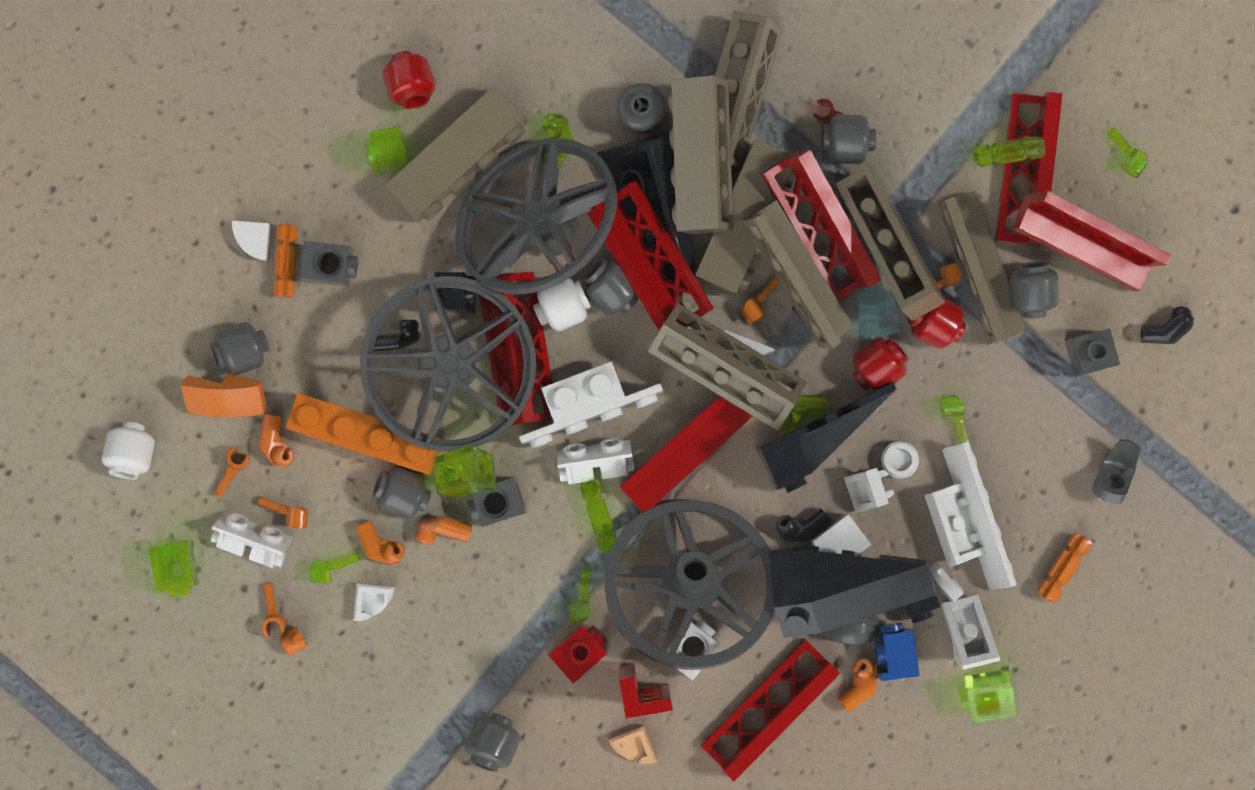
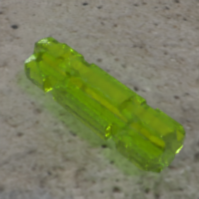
(1009, 151)
(598, 515)

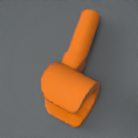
(950, 276)
(752, 309)
(231, 471)
(295, 516)
(272, 612)
(293, 641)

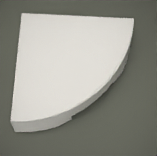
(253, 238)
(948, 586)
(371, 600)

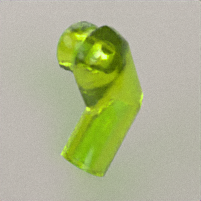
(557, 127)
(805, 404)

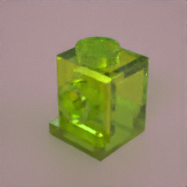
(387, 151)
(464, 472)
(162, 560)
(996, 704)

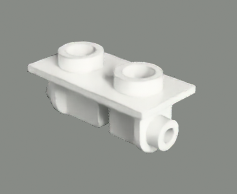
(578, 460)
(235, 531)

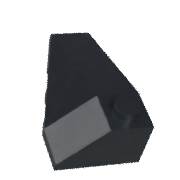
(650, 165)
(806, 448)
(829, 590)

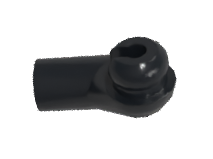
(1170, 333)
(802, 530)

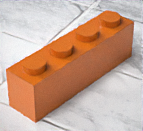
(357, 433)

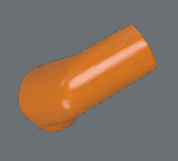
(272, 444)
(444, 526)
(379, 548)
(864, 684)

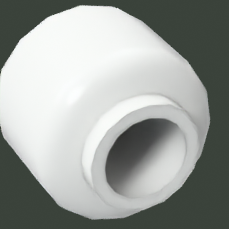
(562, 305)
(128, 451)

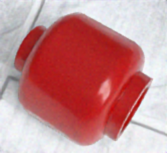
(408, 80)
(939, 325)
(879, 364)

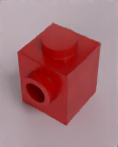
(579, 652)

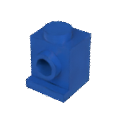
(896, 653)

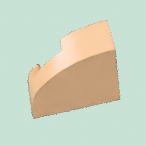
(634, 746)

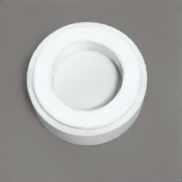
(899, 459)

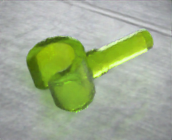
(1136, 159)
(955, 407)
(321, 570)
(580, 609)

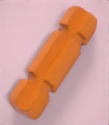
(285, 260)
(1064, 567)

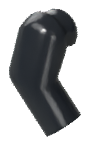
(408, 335)

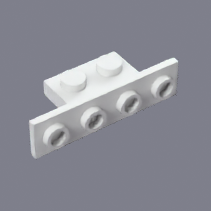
(585, 398)
(966, 520)

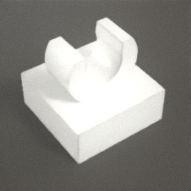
(867, 490)

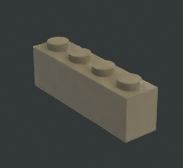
(457, 154)
(701, 155)
(890, 243)
(731, 252)

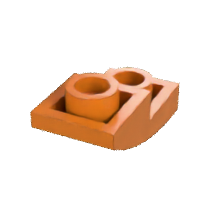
(231, 398)

